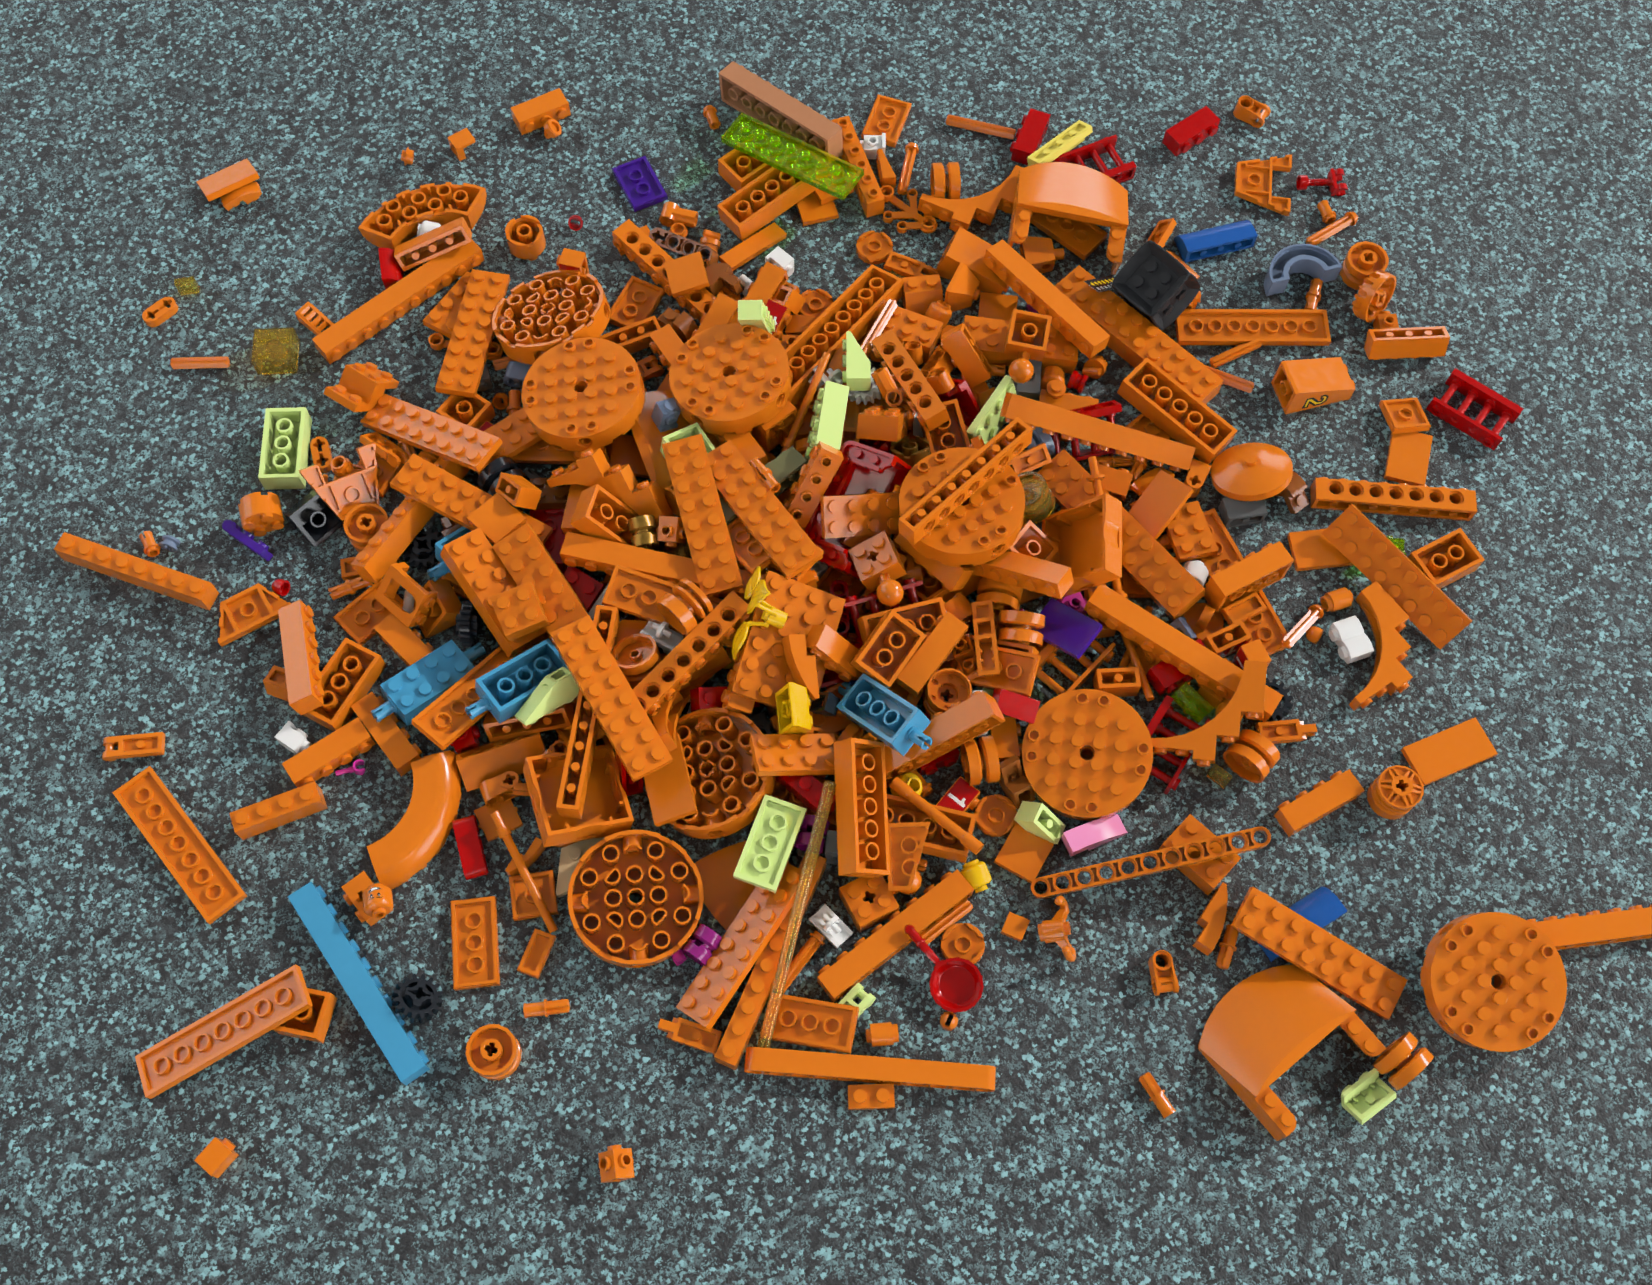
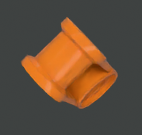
(1249, 110)
(1197, 476)
(499, 788)
(1163, 975)

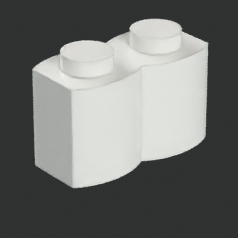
(1350, 639)

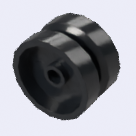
(490, 474)

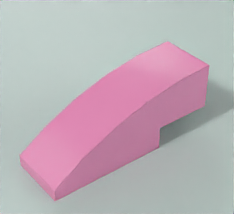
(1093, 834)

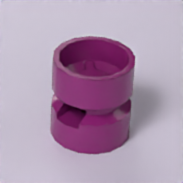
(803, 837)
(702, 945)

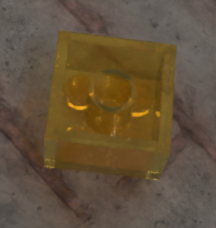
(275, 351)

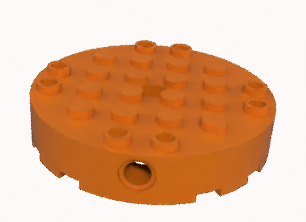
(549, 312)
(730, 378)
(583, 393)
(977, 528)
(1118, 747)
(720, 773)
(629, 931)
(1526, 988)

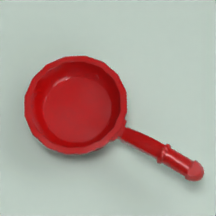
(954, 981)

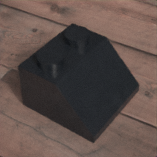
(313, 519)

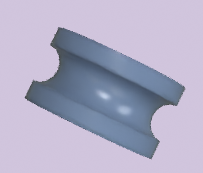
(169, 543)

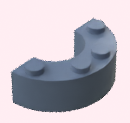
(1300, 259)

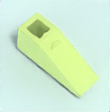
(857, 365)
(550, 694)

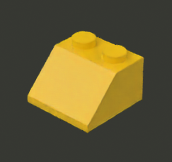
(793, 709)

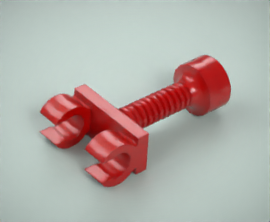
(1333, 176)

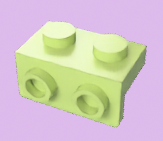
(1366, 1096)

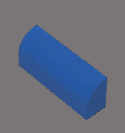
(1216, 240)
(1319, 907)

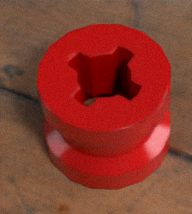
(1077, 381)

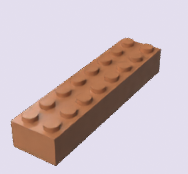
(776, 108)

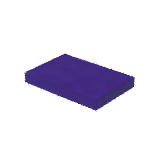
(639, 184)
(1068, 628)

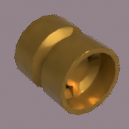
(643, 531)

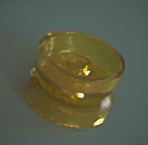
(1038, 497)

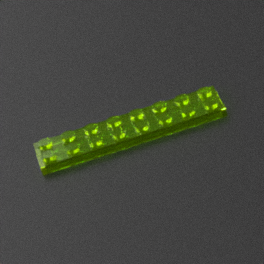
(792, 156)

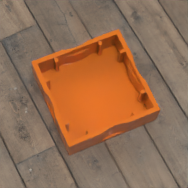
(1088, 541)
(605, 804)

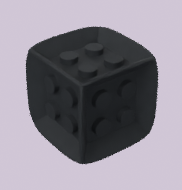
(1156, 285)

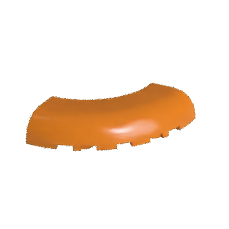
(399, 218)
(424, 824)

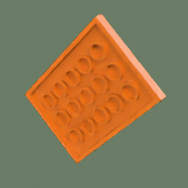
(762, 661)

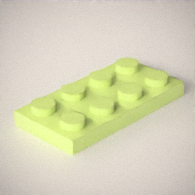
(988, 420)
(770, 843)

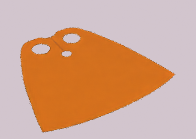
(721, 892)

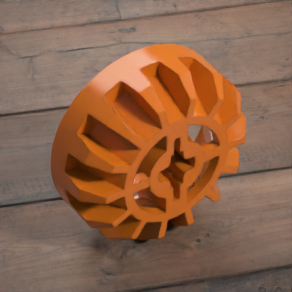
(1374, 295)

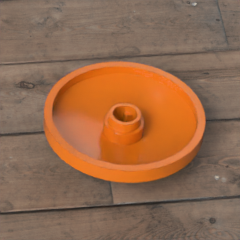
(1251, 471)

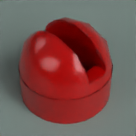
(574, 226)
(281, 587)

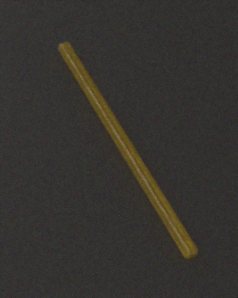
(796, 915)

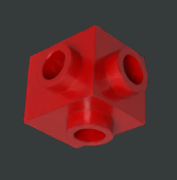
(467, 740)

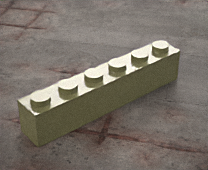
(785, 471)

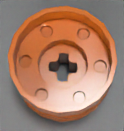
(684, 606)
(947, 683)
(1395, 792)

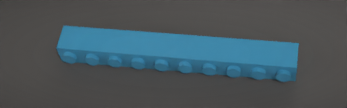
(359, 983)

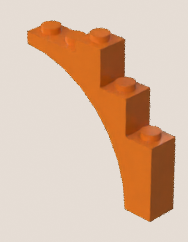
(981, 208)
(618, 480)
(1391, 648)
(668, 716)
(1226, 725)

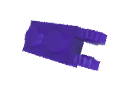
(247, 539)

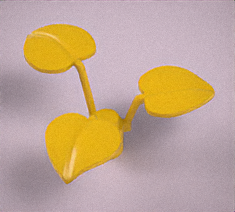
(758, 591)

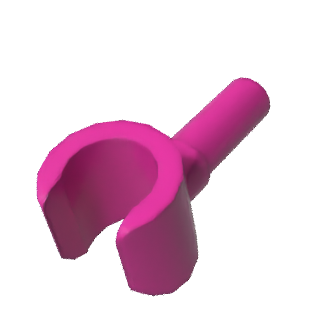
(352, 769)
(679, 956)

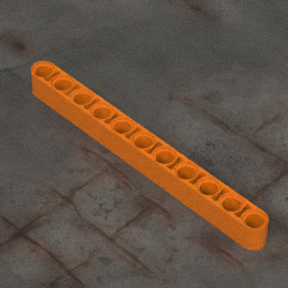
(1158, 855)
(870, 1069)

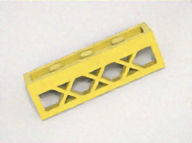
(1061, 143)

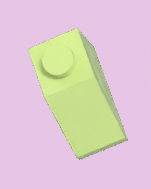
(1040, 821)

